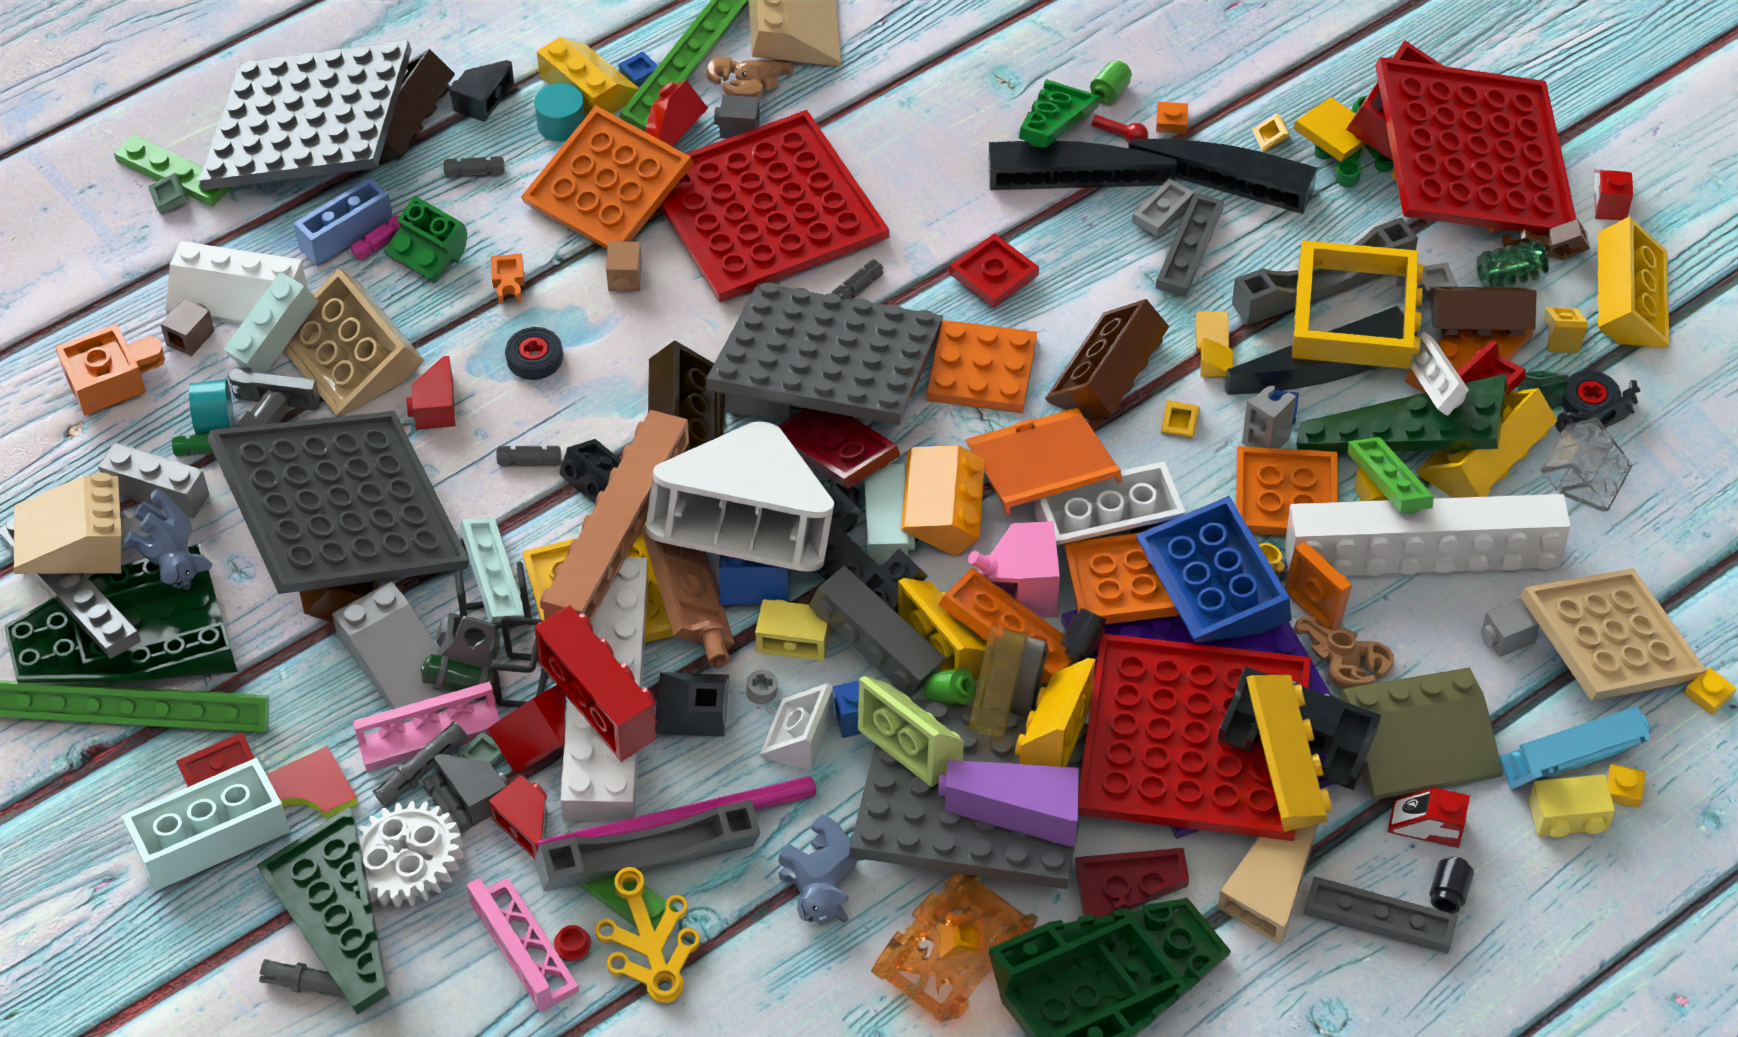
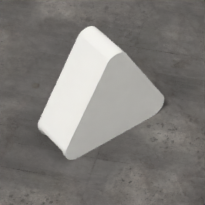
(743, 500)

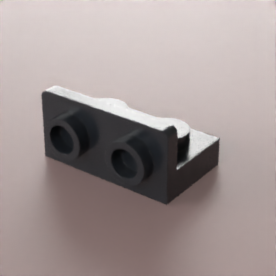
(589, 467)

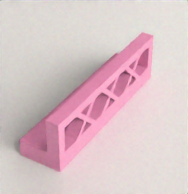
(401, 741)
(516, 947)

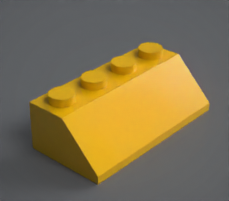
(1632, 286)
(1476, 471)
(1288, 752)

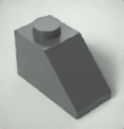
(472, 783)

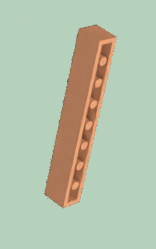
(616, 519)

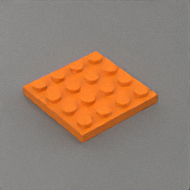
(607, 179)

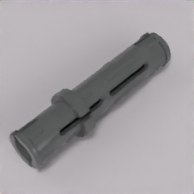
(421, 763)
(298, 978)

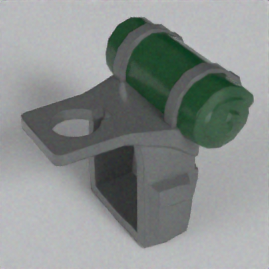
(462, 656)

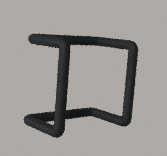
(464, 606)
(533, 658)

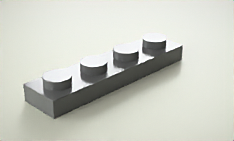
(1189, 244)
(1381, 914)

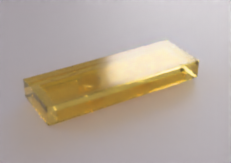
(997, 681)

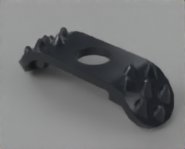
(1621, 409)

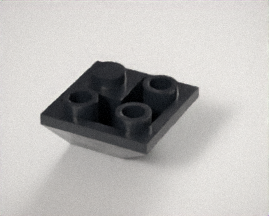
(692, 704)

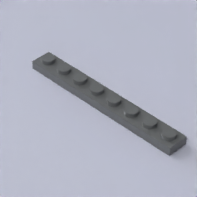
(85, 605)

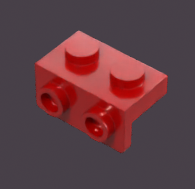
(1488, 363)
(215, 759)

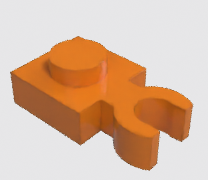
(508, 275)

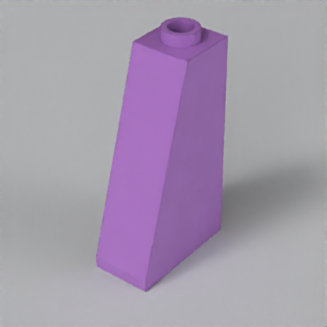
(1015, 797)

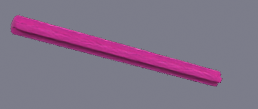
(761, 798)

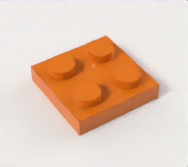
(1317, 587)

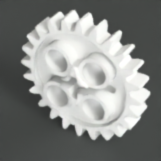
(409, 852)

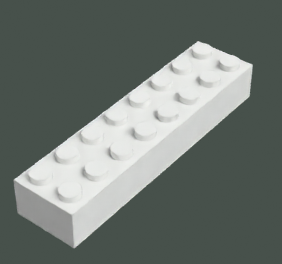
(1448, 538)
(593, 779)

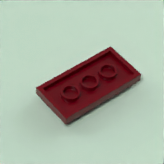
(838, 445)

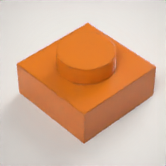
(1172, 117)

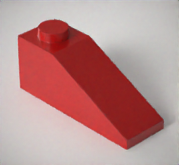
(674, 112)

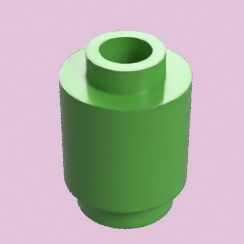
(1111, 81)
(950, 687)

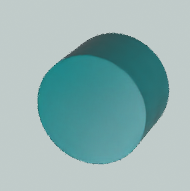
(558, 111)
(211, 406)

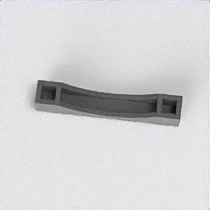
(1274, 292)
(597, 858)

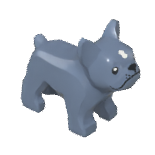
(167, 541)
(820, 872)

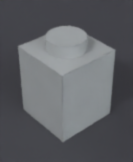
(1509, 628)

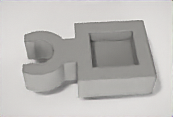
(1433, 275)

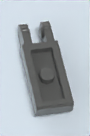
(252, 386)

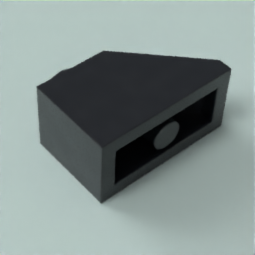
(481, 89)

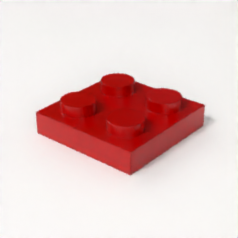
(994, 270)

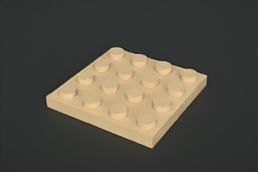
(1612, 634)

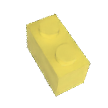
(791, 631)
(1571, 806)

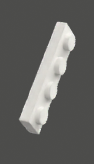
(1438, 375)

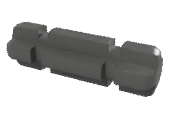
(474, 166)
(859, 280)
(528, 455)
(447, 801)

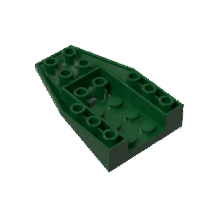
(177, 629)

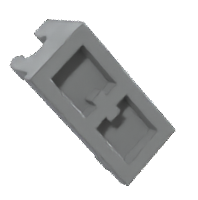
(1268, 421)

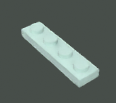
(491, 568)

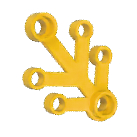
(649, 942)

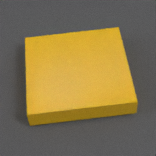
(1327, 129)

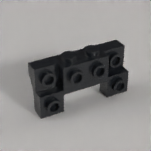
(845, 552)
(1338, 729)

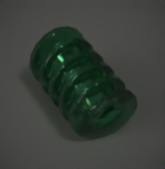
(1512, 262)

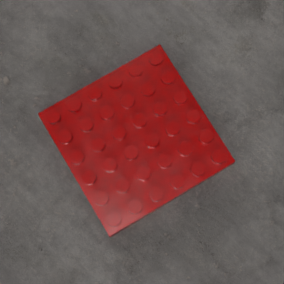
(1474, 147)
(769, 206)
(1156, 737)

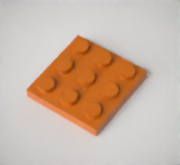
(982, 366)
(1276, 478)
(1116, 580)

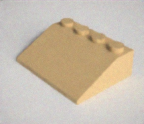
(795, 31)
(351, 346)
(70, 529)

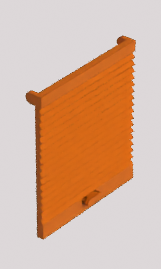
(1043, 458)

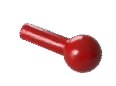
(1131, 131)

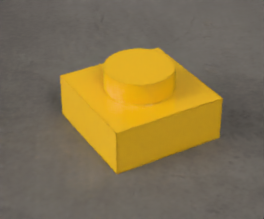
(1710, 691)
(1626, 785)

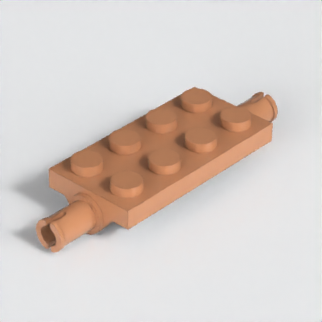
(691, 598)

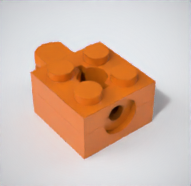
(107, 354)

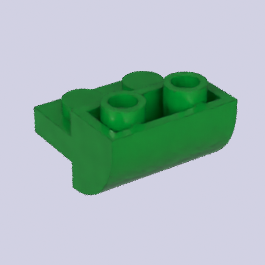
(427, 239)

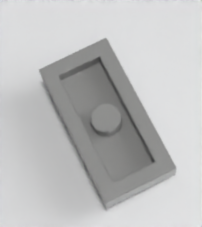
(1162, 207)

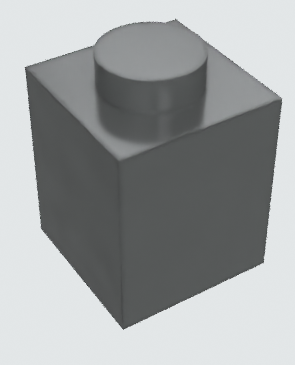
(737, 115)

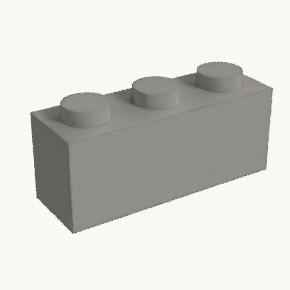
(143, 472)

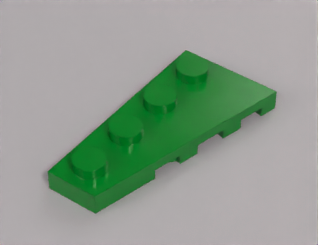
(1056, 112)

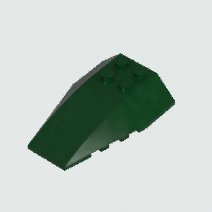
(1105, 971)

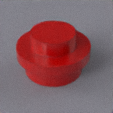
(572, 943)

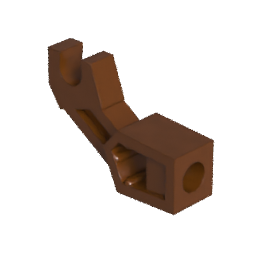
(1559, 242)

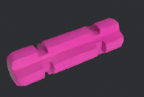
(375, 239)

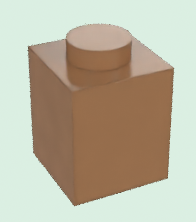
(623, 266)

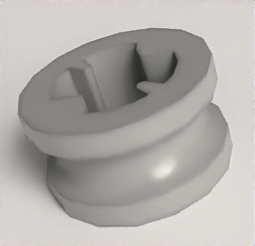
(753, 691)

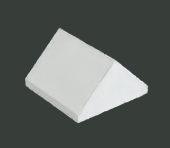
(800, 727)

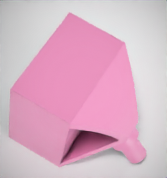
(1025, 566)

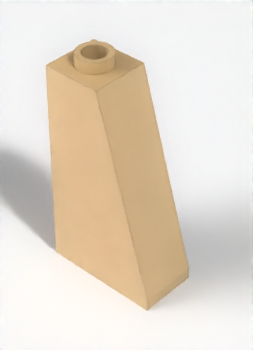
(1268, 883)

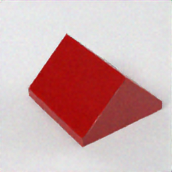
(532, 729)

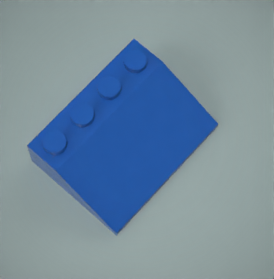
(1216, 573)

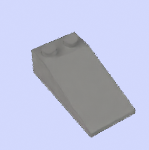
(388, 645)

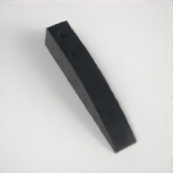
(1074, 165)
(1238, 171)
(1291, 373)

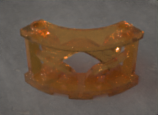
(904, 954)

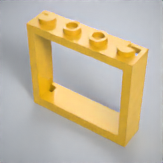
(1350, 347)

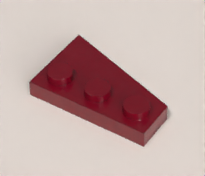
(1128, 879)

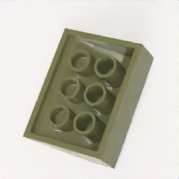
(1428, 734)

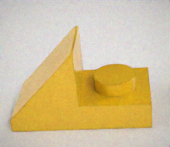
(1566, 329)

